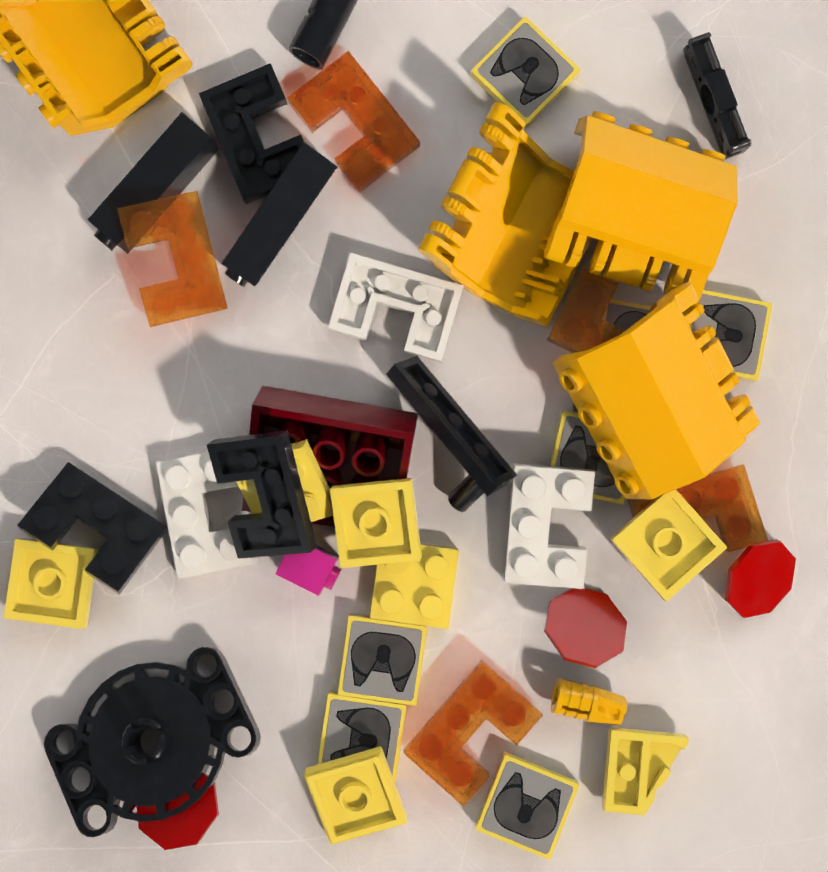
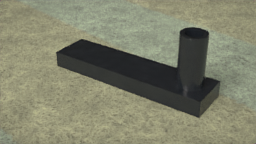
(456, 430)

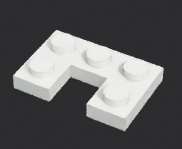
(376, 282)
(533, 495)
(192, 541)

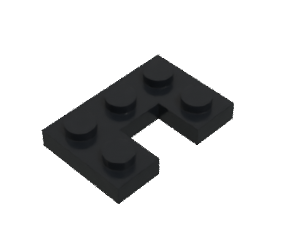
(231, 113)
(79, 496)
(285, 520)

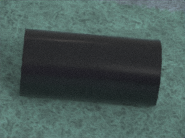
(320, 31)

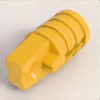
(587, 702)

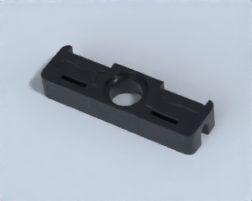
(716, 96)

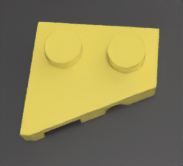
(637, 767)

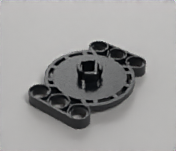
(183, 754)

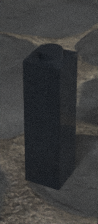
(159, 174)
(278, 216)

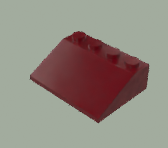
(347, 437)

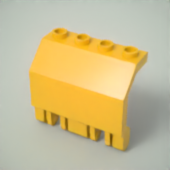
(89, 58)
(644, 206)
(504, 221)
(659, 399)

